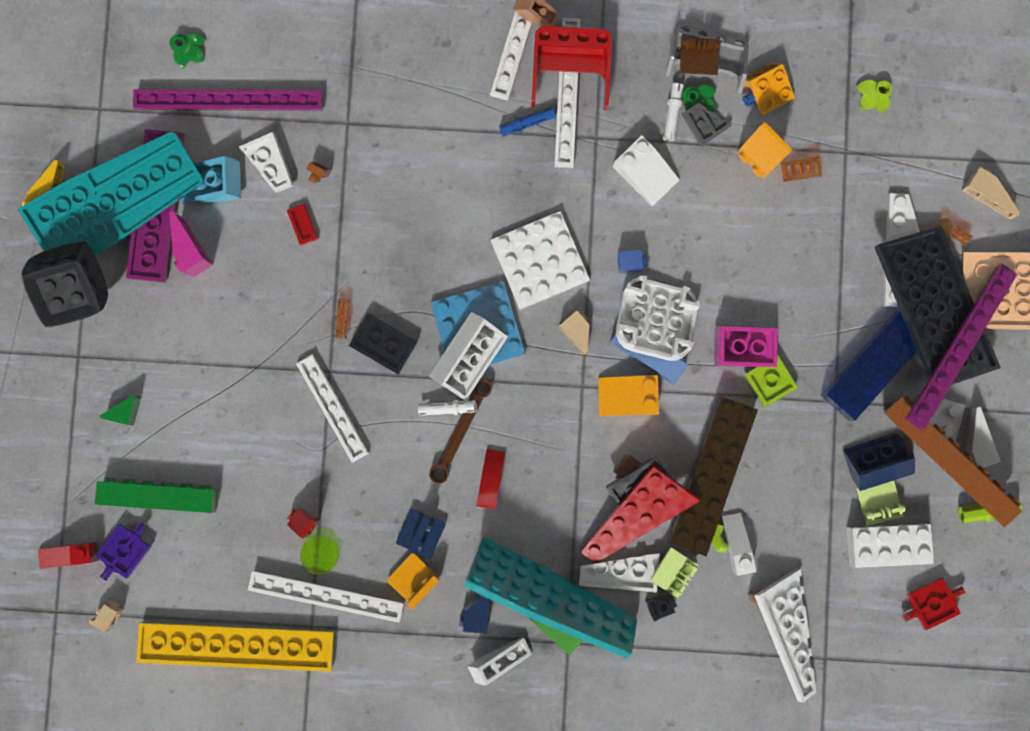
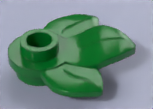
(189, 50)
(702, 95)

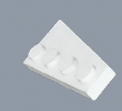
(624, 573)

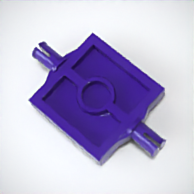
(123, 551)

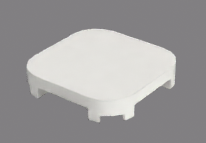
(657, 319)

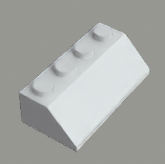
(468, 356)

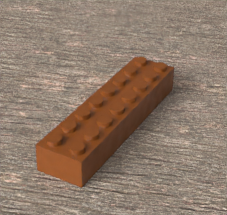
(956, 464)

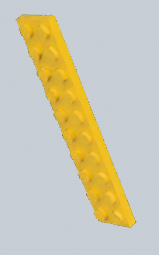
(235, 646)

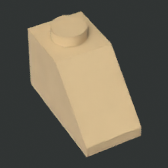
(577, 330)

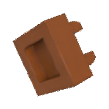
(318, 171)

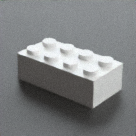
(890, 545)

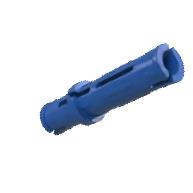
(520, 124)

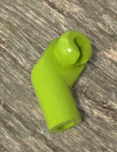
(718, 542)

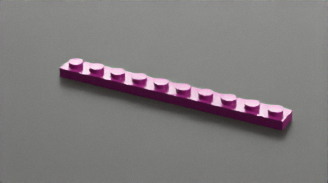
(228, 100)
(961, 347)

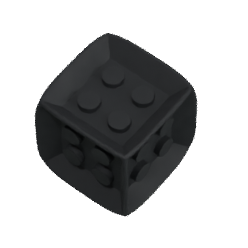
(65, 284)

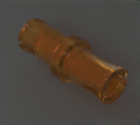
(342, 319)

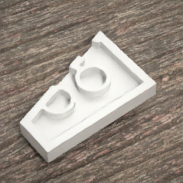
(269, 160)

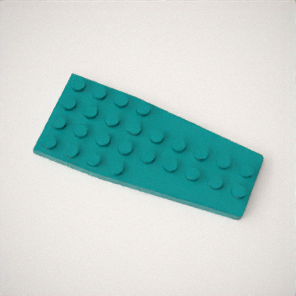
(113, 197)
(549, 598)

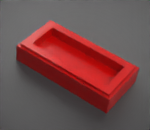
(302, 224)

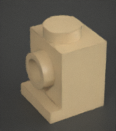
(106, 616)

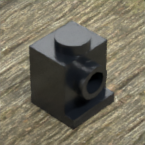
(654, 606)

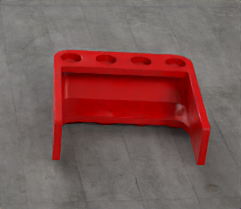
(572, 51)

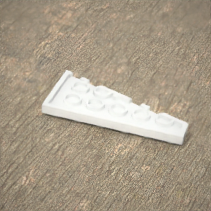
(900, 223)
(788, 626)

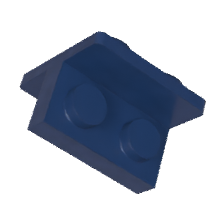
(420, 533)

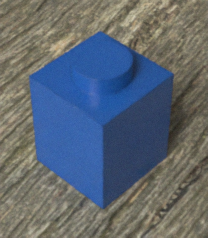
(631, 261)

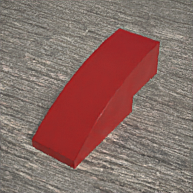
(490, 479)

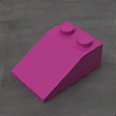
(186, 248)
(745, 347)

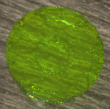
(319, 554)

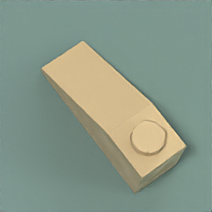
(990, 191)

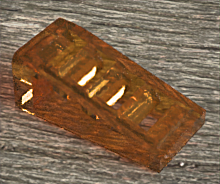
(816, 160)

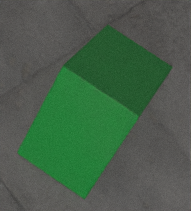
(123, 412)

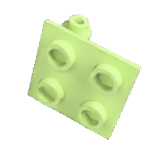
(880, 503)
(674, 572)

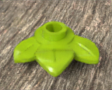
(873, 97)

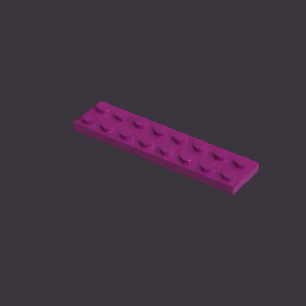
(152, 241)

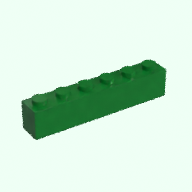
(156, 496)

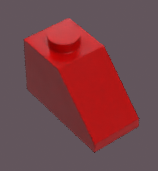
(302, 522)

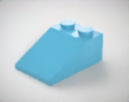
(220, 181)

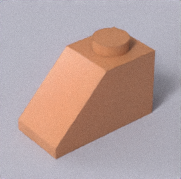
(536, 12)

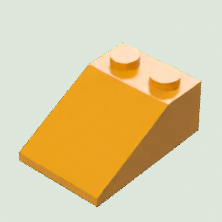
(764, 150)
(628, 395)

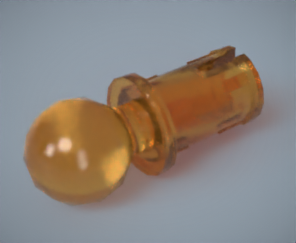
(955, 232)

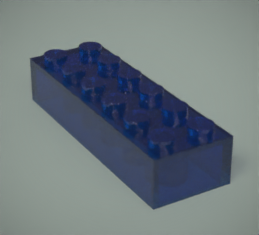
(871, 368)

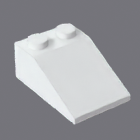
(646, 171)

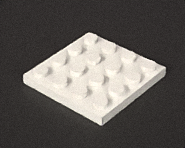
(540, 260)

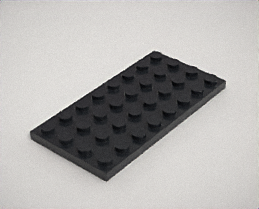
(933, 299)

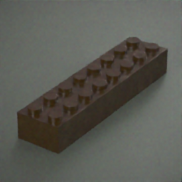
(713, 474)

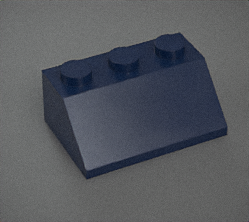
(879, 461)
(476, 615)

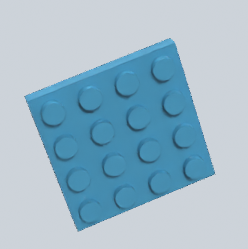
(487, 302)

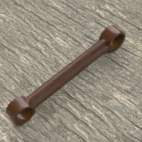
(459, 434)

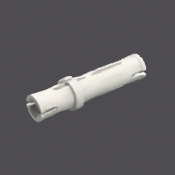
(673, 111)
(455, 407)

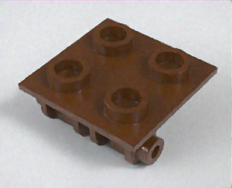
(699, 55)

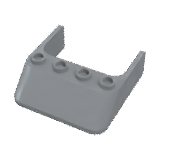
(731, 55)

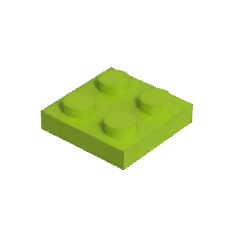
(770, 382)

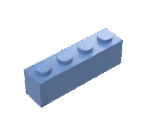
(664, 368)

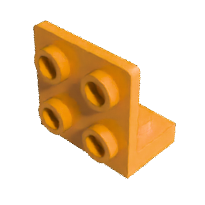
(770, 87)
(413, 580)

